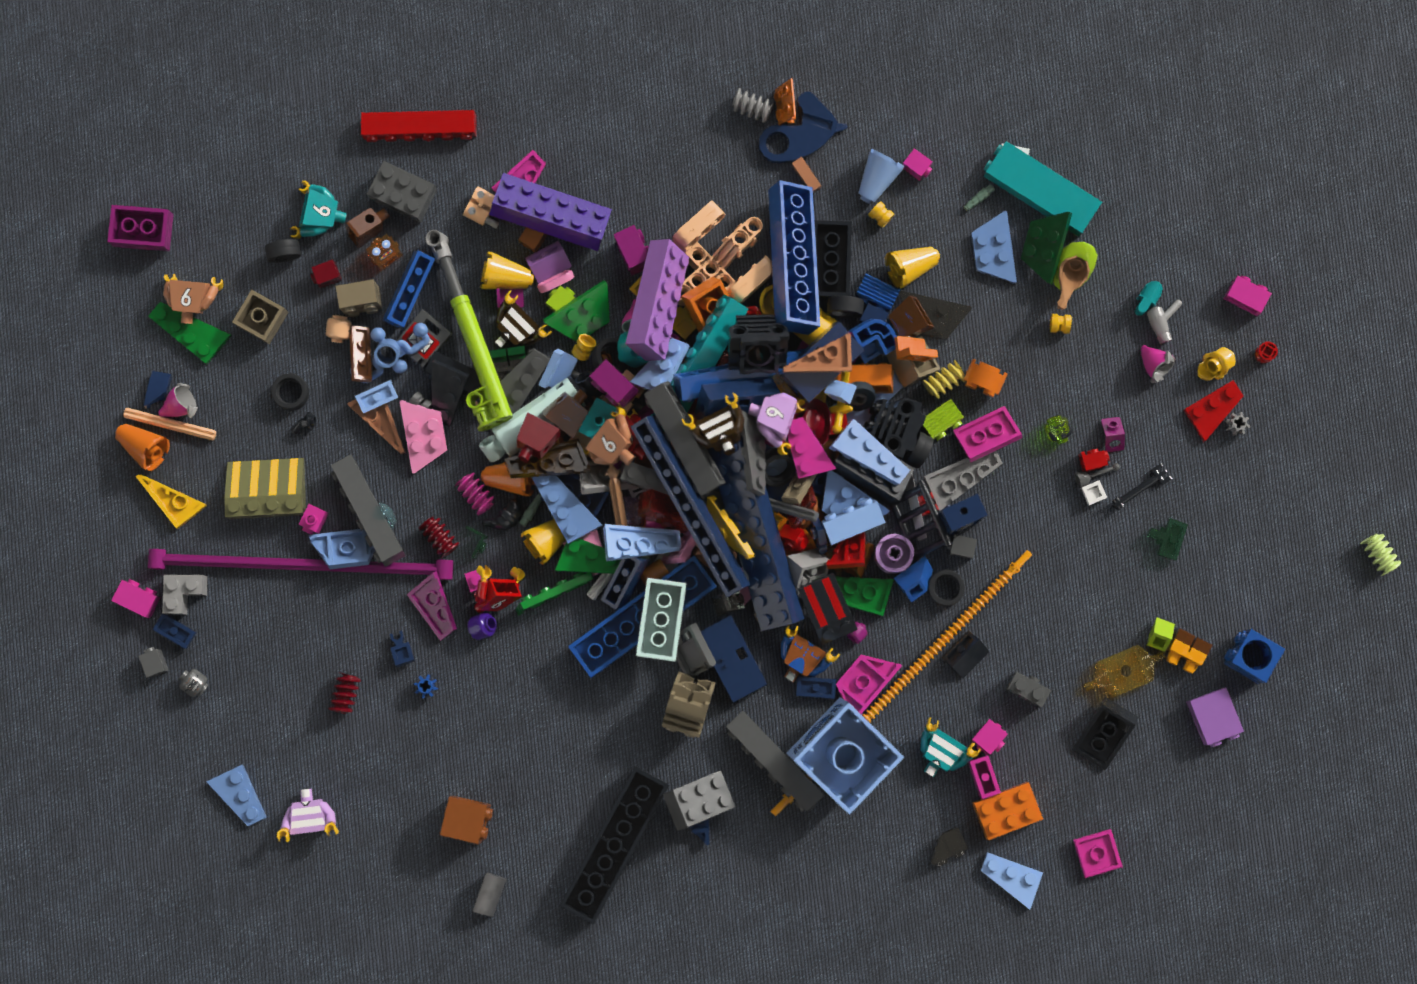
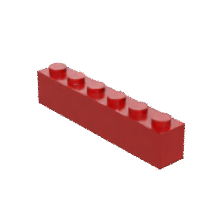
(418, 125)

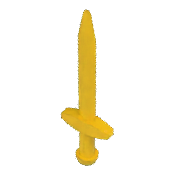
(840, 409)

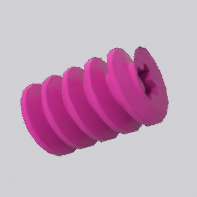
(475, 493)

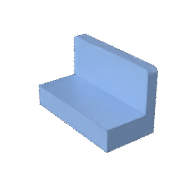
(558, 368)
(376, 396)

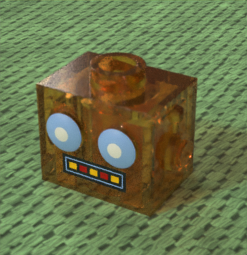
(383, 251)

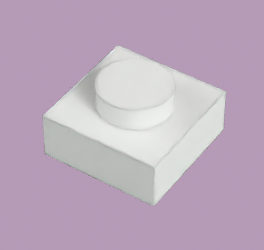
(1093, 493)

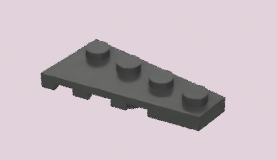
(754, 454)

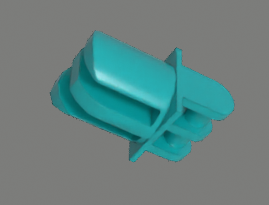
(1148, 297)

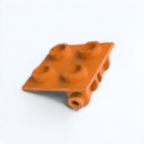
(785, 103)

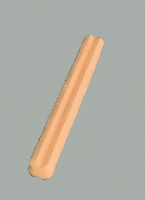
(169, 424)

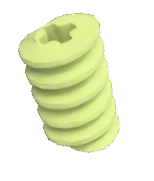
(1381, 553)

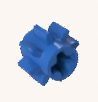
(424, 681)

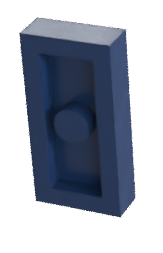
(174, 631)
(816, 687)

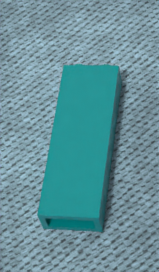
(1040, 187)

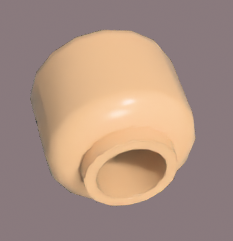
(338, 328)

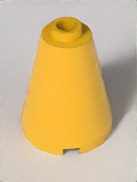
(910, 264)
(504, 274)
(543, 540)

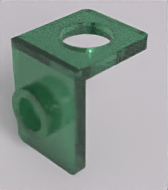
(481, 545)

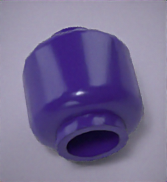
(482, 626)

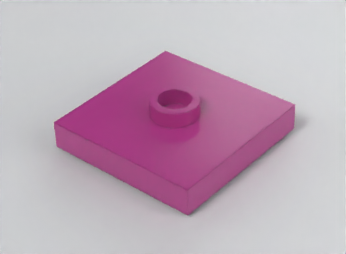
(1097, 853)

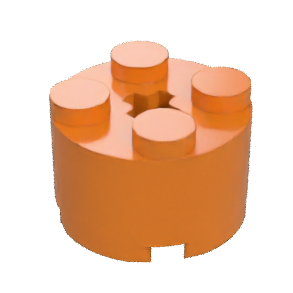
(984, 377)

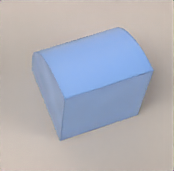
(840, 391)

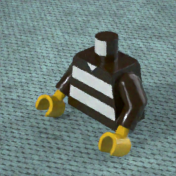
(516, 325)
(720, 428)

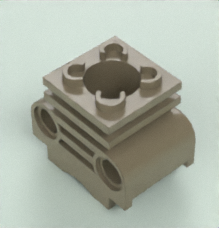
(688, 705)

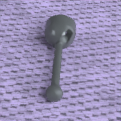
(1083, 478)

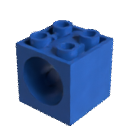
(1271, 654)

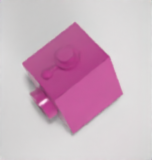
(990, 738)

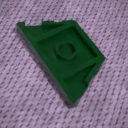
(1045, 244)

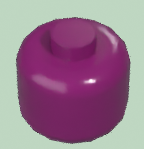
(858, 635)

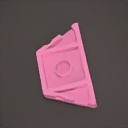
(423, 434)

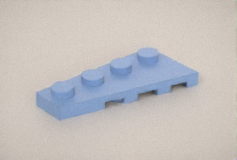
(631, 541)

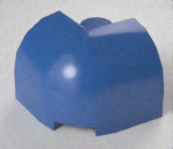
(874, 337)

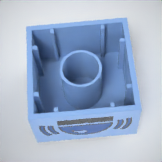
(845, 755)

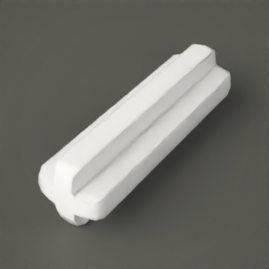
(599, 585)

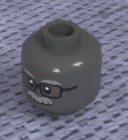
(193, 682)

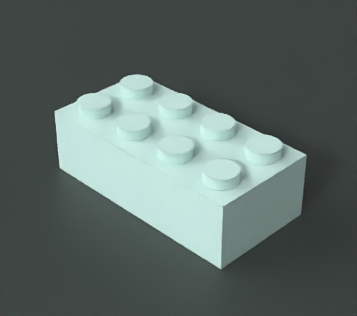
(661, 619)

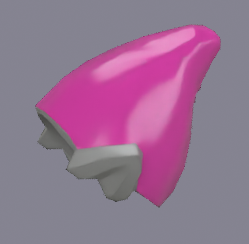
(1156, 362)
(179, 402)

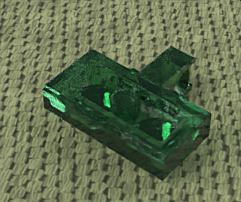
(1169, 538)

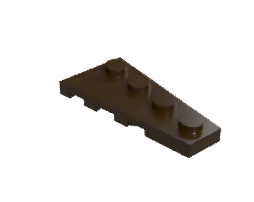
(559, 460)

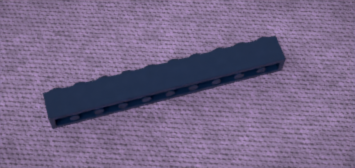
(690, 506)

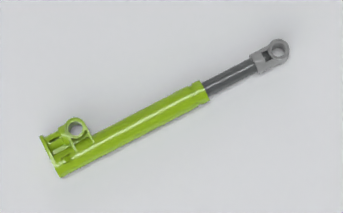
(493, 405)

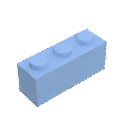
(853, 521)

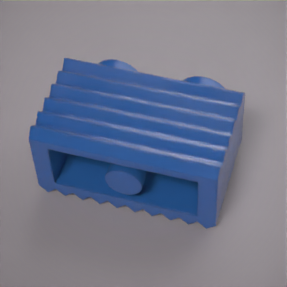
(877, 293)

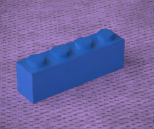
(408, 289)

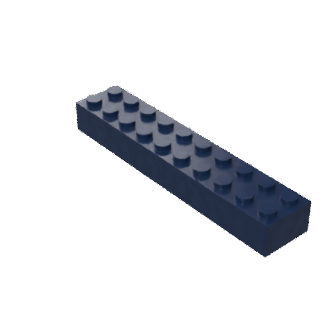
(768, 571)

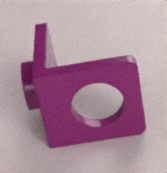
(514, 292)
(1113, 431)

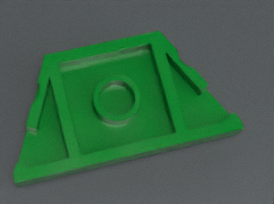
(583, 314)

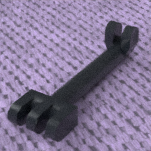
(1118, 503)

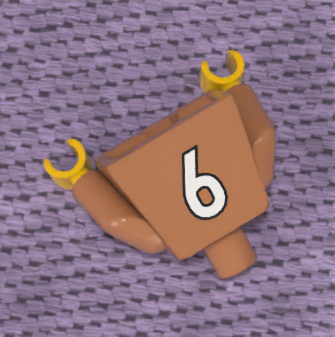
(189, 296)
(611, 441)

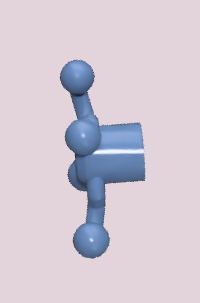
(400, 347)

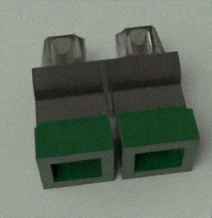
(500, 359)

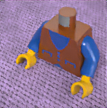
(803, 656)

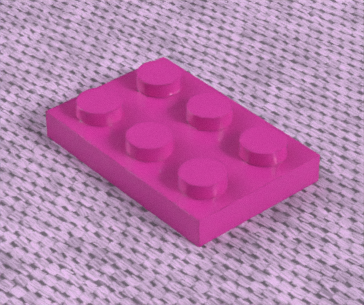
(987, 434)

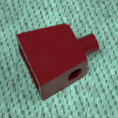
(536, 437)

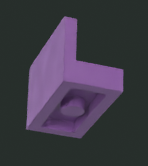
(548, 262)

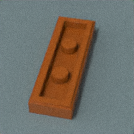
(360, 354)

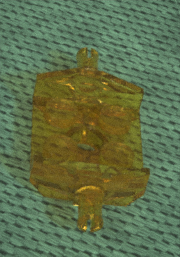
(1109, 675)

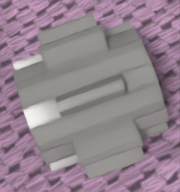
(1233, 426)

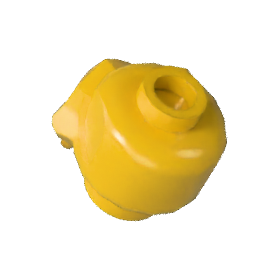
(1216, 364)

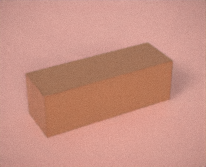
(806, 174)

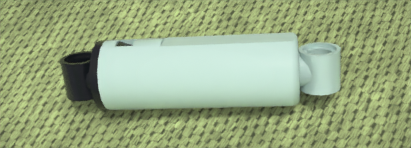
(507, 432)

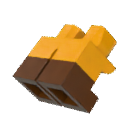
(1189, 648)

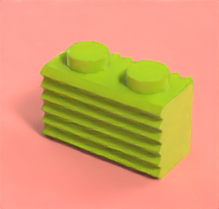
(942, 419)

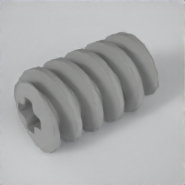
(752, 106)

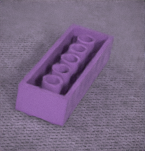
(657, 300)

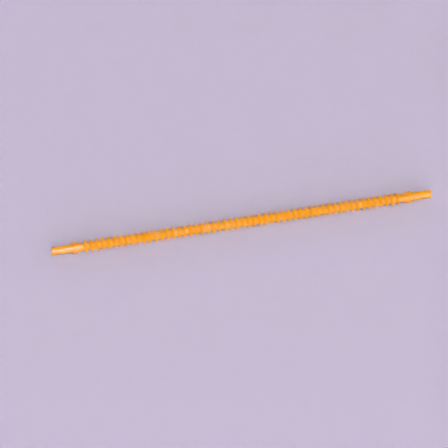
(1013, 568)

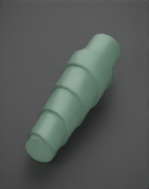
(979, 197)
(531, 510)

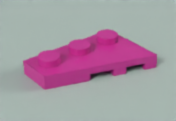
(528, 169)

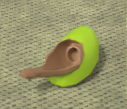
(1074, 269)

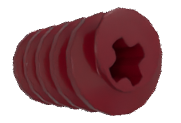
(438, 536)
(345, 693)

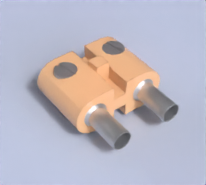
(479, 208)

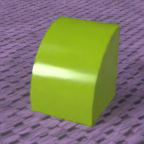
(1160, 634)

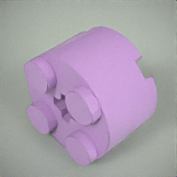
(897, 543)

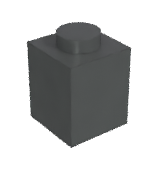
(962, 547)
(153, 662)

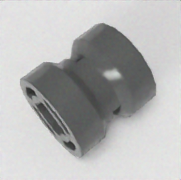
(417, 399)

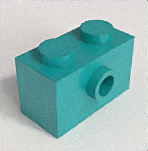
(597, 417)

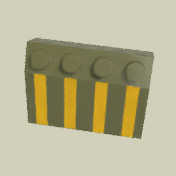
(265, 488)

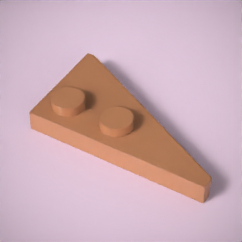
(830, 358)
(382, 422)

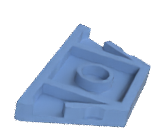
(994, 249)
(841, 494)
(343, 548)

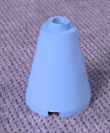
(878, 175)

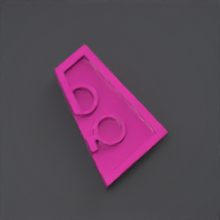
(806, 450)

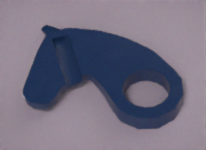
(816, 129)

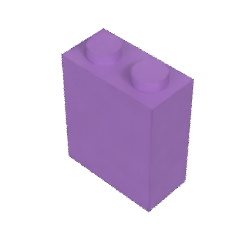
(1215, 717)

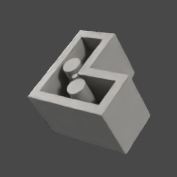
(807, 567)
(178, 588)

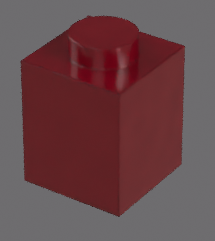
(325, 274)

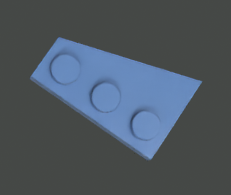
(239, 794)

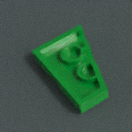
(585, 557)

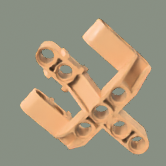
(696, 228)

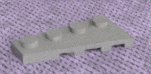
(959, 477)

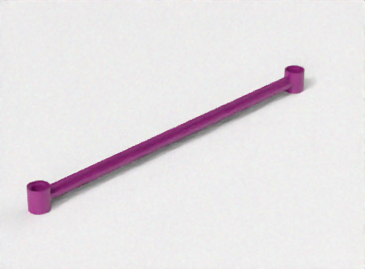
(158, 559)

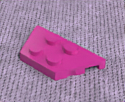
(865, 680)

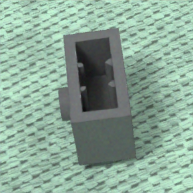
(1028, 689)

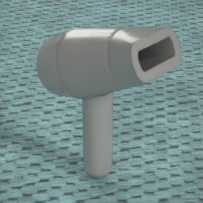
(1159, 318)

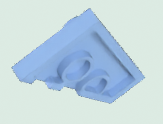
(662, 370)
(1013, 877)

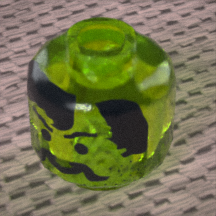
(1058, 429)

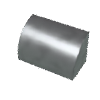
(489, 894)

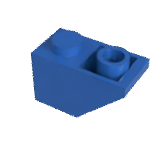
(915, 579)

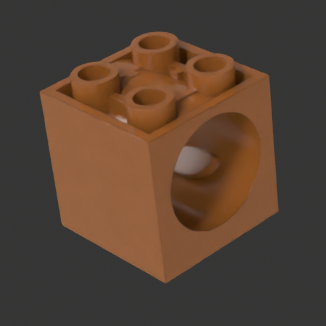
(466, 819)

